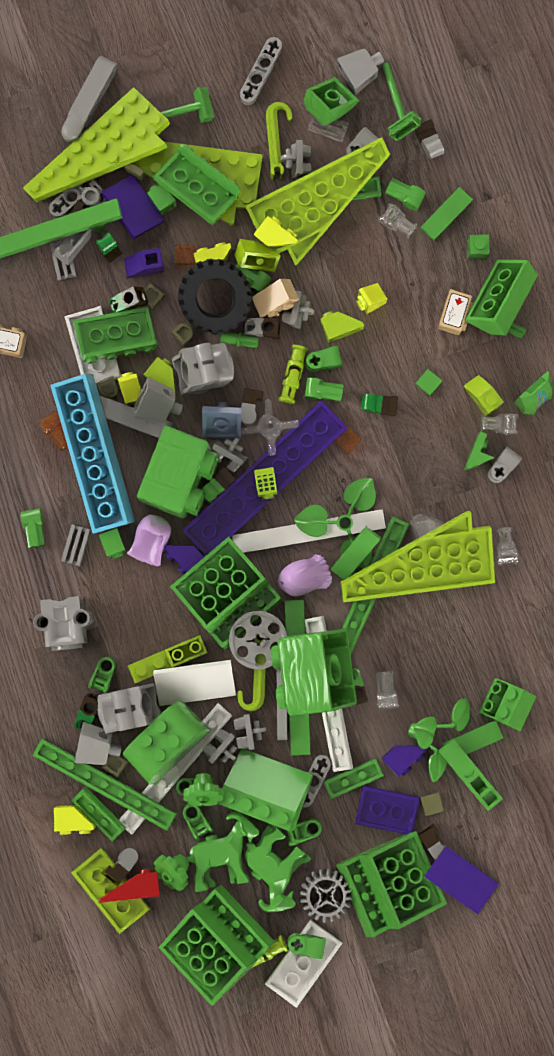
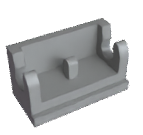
(72, 246)

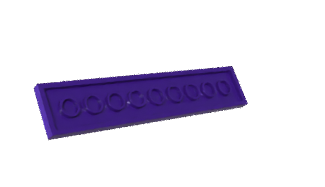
(241, 500)

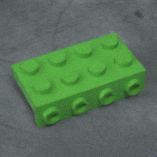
(198, 184)
(115, 335)

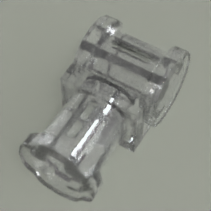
(397, 221)
(502, 423)
(506, 547)

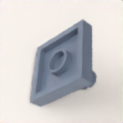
(221, 421)

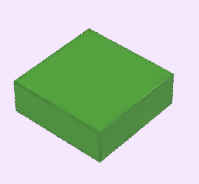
(428, 382)

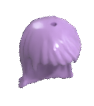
(150, 539)
(305, 576)

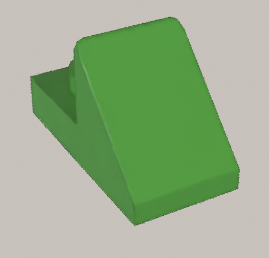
(476, 456)

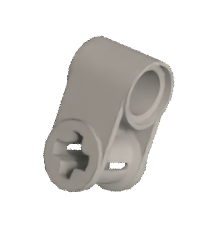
(363, 138)
(505, 463)

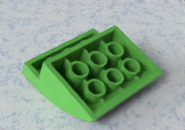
(223, 590)
(391, 884)
(216, 944)

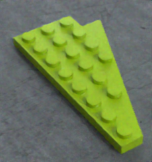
(115, 140)
(235, 165)
(318, 198)
(439, 560)

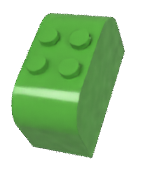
(165, 742)

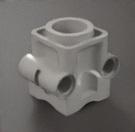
(203, 368)
(64, 623)
(128, 708)

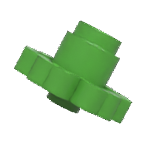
(203, 791)
(172, 871)

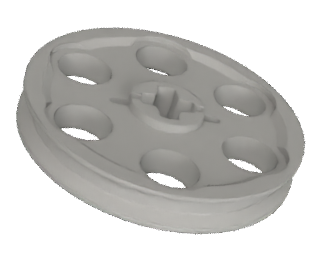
(251, 632)

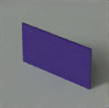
(461, 880)

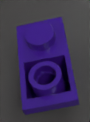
(144, 263)
(185, 555)
(402, 756)

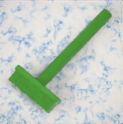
(202, 104)
(407, 122)

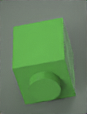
(161, 199)
(478, 246)
(113, 543)

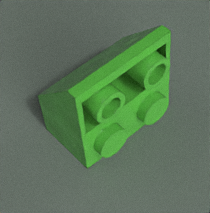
(507, 704)

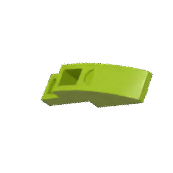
(167, 659)

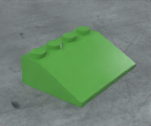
(266, 789)

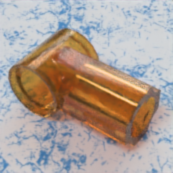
(53, 427)

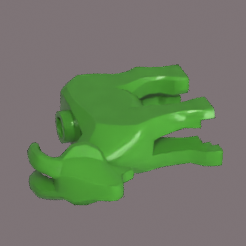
(222, 851)
(273, 869)

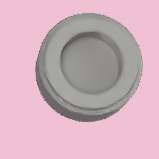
(91, 196)

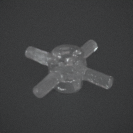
(269, 434)

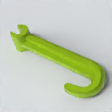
(273, 136)
(259, 683)

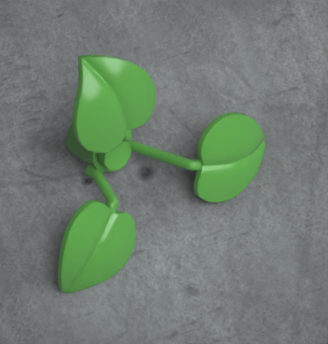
(314, 517)
(424, 733)

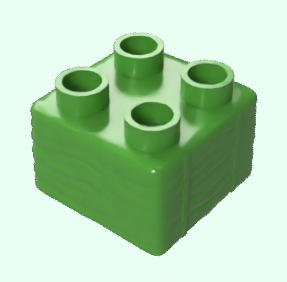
(176, 473)
(314, 672)

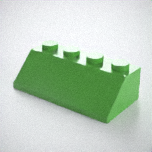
(502, 296)

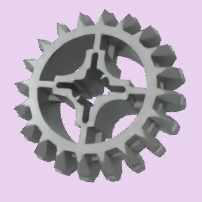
(313, 883)

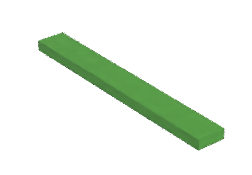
(60, 228)
(361, 609)
(298, 723)
(105, 784)

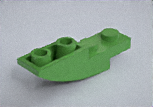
(470, 774)

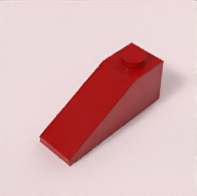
(137, 887)

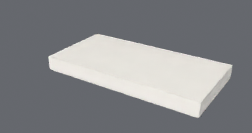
(101, 369)
(194, 682)
(298, 972)

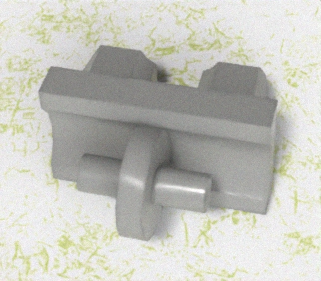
(294, 159)
(299, 312)
(236, 458)
(245, 723)
(215, 753)

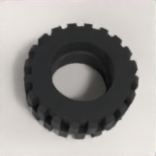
(188, 296)

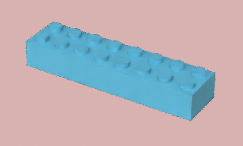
(92, 453)

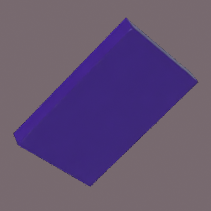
(136, 207)
(387, 810)

